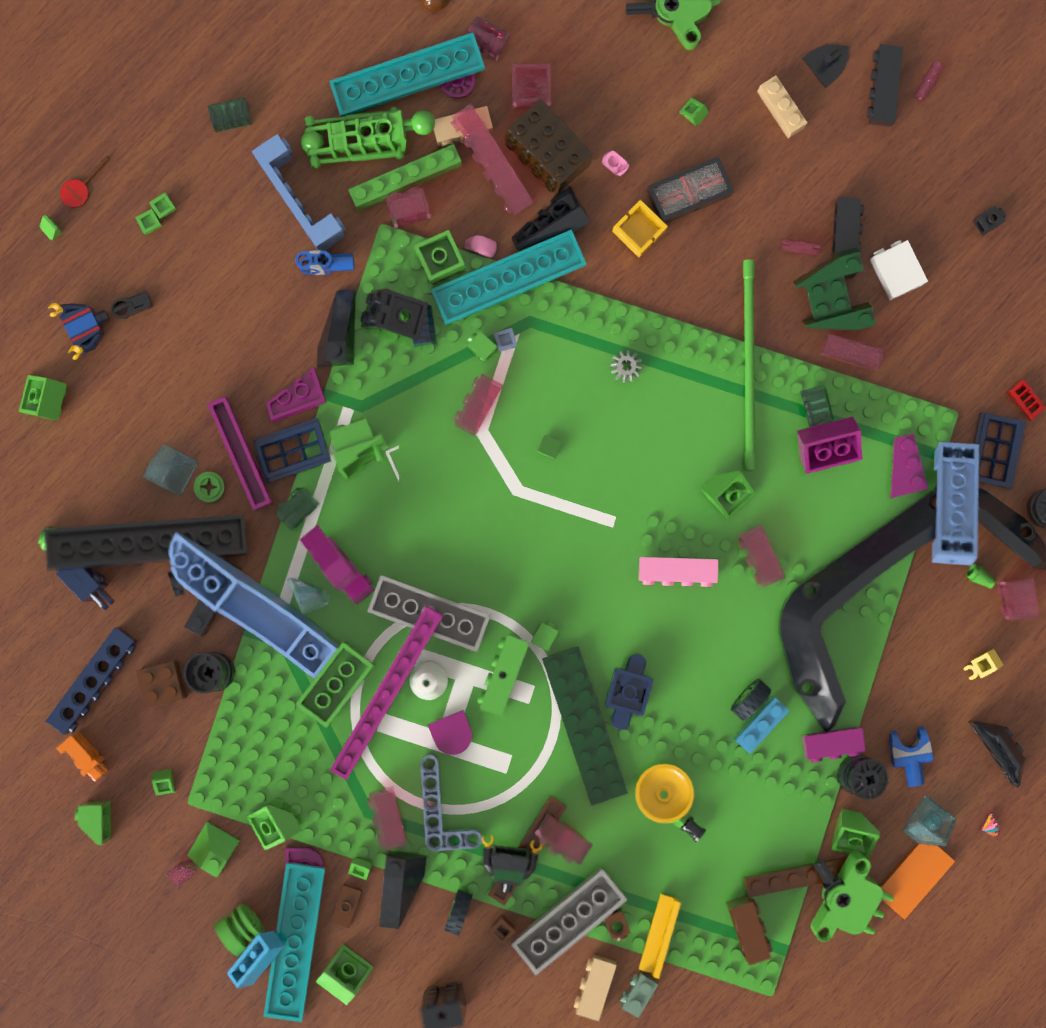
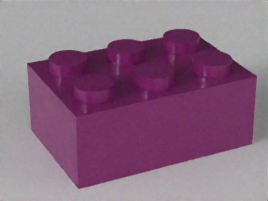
(830, 444)

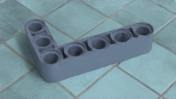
(436, 811)

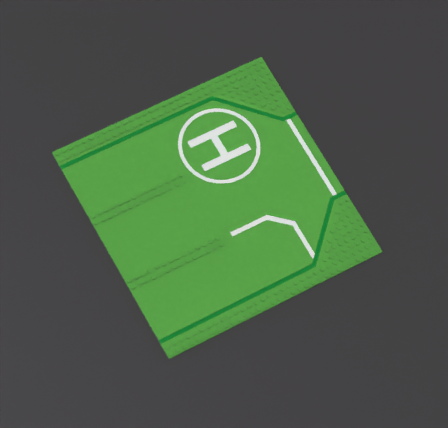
(564, 546)

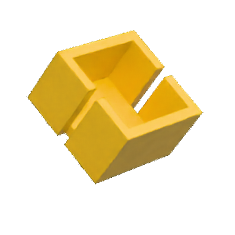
(641, 229)

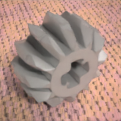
(633, 366)

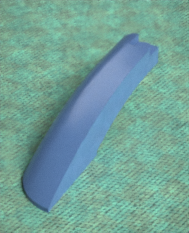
(250, 605)

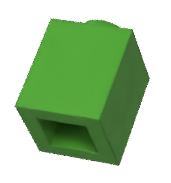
(481, 346)
(545, 635)

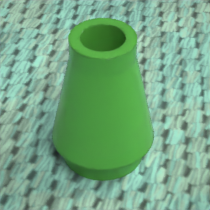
(979, 575)

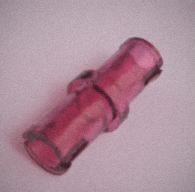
(929, 80)
(800, 246)

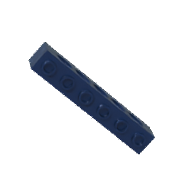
(58, 717)

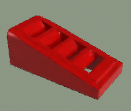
(1031, 395)

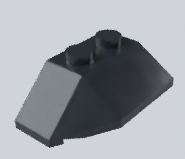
(1002, 749)

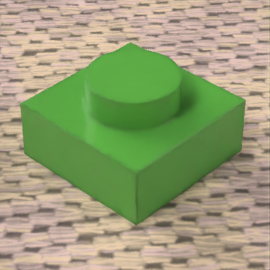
(162, 206)
(148, 222)
(360, 868)

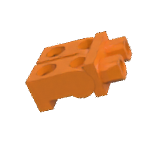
(84, 756)

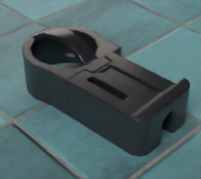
(135, 304)

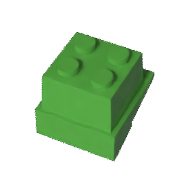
(356, 446)

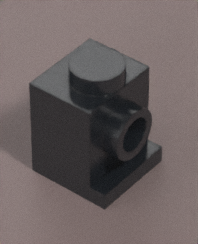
(984, 223)

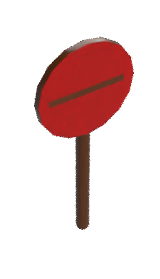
(74, 192)

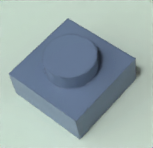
(505, 340)

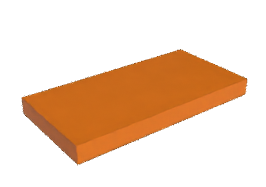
(915, 877)

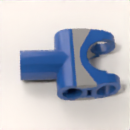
(334, 262)
(911, 756)

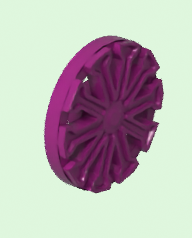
(459, 83)

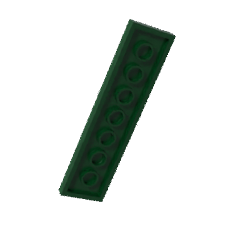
(584, 726)

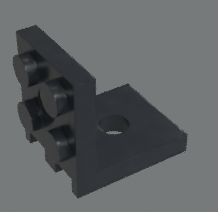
(384, 313)

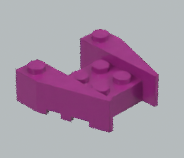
(337, 565)

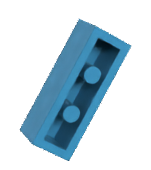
(761, 724)
(255, 959)

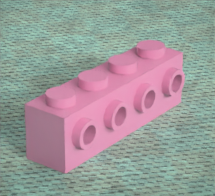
(678, 570)

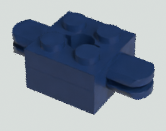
(87, 585)
(629, 691)

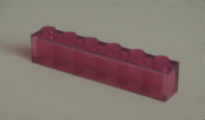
(492, 159)

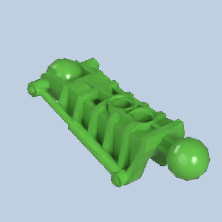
(355, 125)

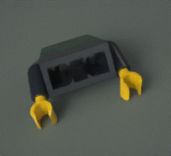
(509, 864)

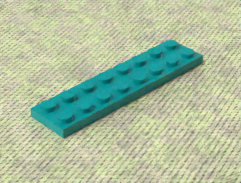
(407, 75)
(508, 277)
(297, 932)

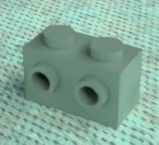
(639, 993)

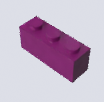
(833, 744)

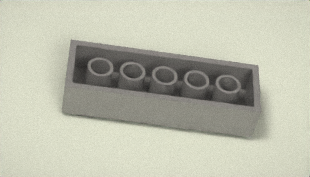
(406, 603)
(568, 920)

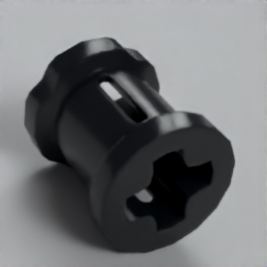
(693, 829)

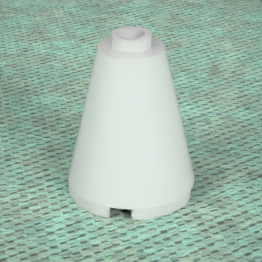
(435, 674)

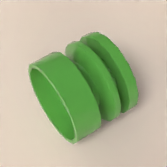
(239, 929)

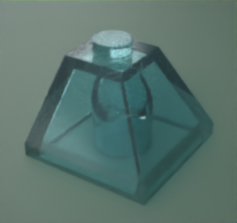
(170, 469)
(308, 595)
(930, 824)

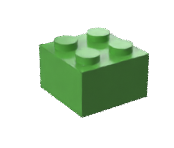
(439, 257)

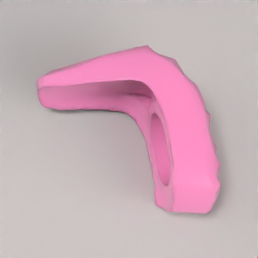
(615, 163)
(481, 245)

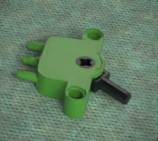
(682, 19)
(848, 898)

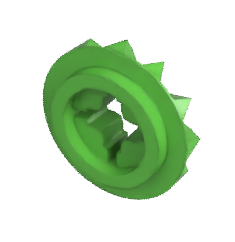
(203, 480)

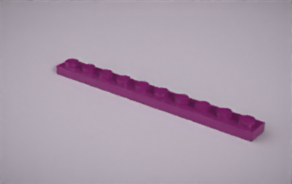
(386, 692)

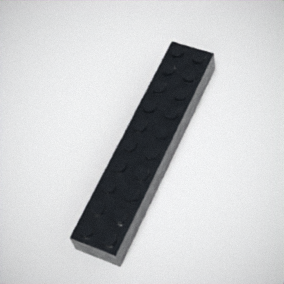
(140, 541)

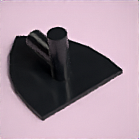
(827, 62)

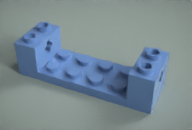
(271, 157)
(956, 503)

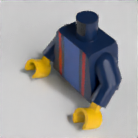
(81, 325)

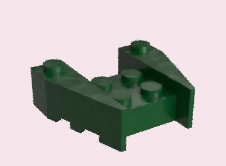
(829, 294)

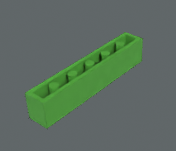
(405, 177)

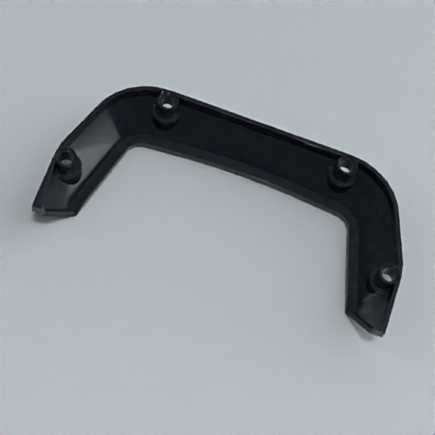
(858, 566)

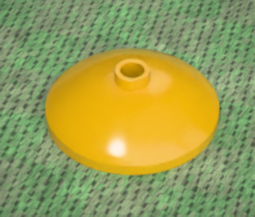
(664, 779)

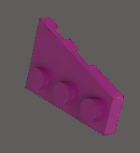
(300, 396)
(907, 467)

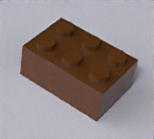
(749, 930)

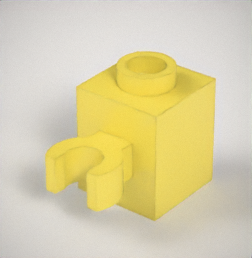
(985, 664)

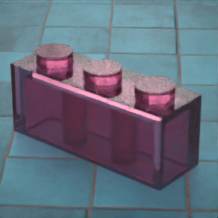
(852, 352)
(477, 404)
(760, 556)
(387, 818)

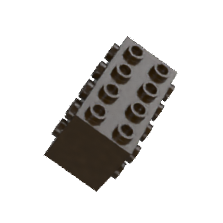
(548, 147)

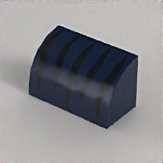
(427, 333)

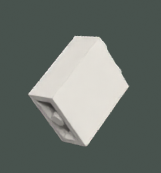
(898, 269)

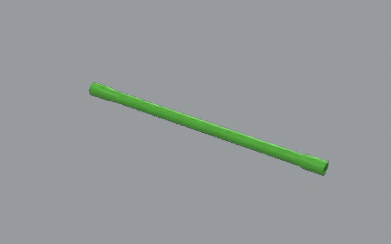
(748, 275)

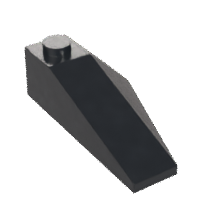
(561, 216)
(337, 339)
(400, 883)

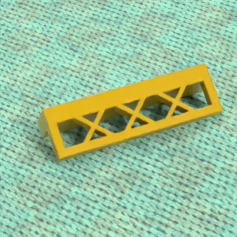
(659, 934)

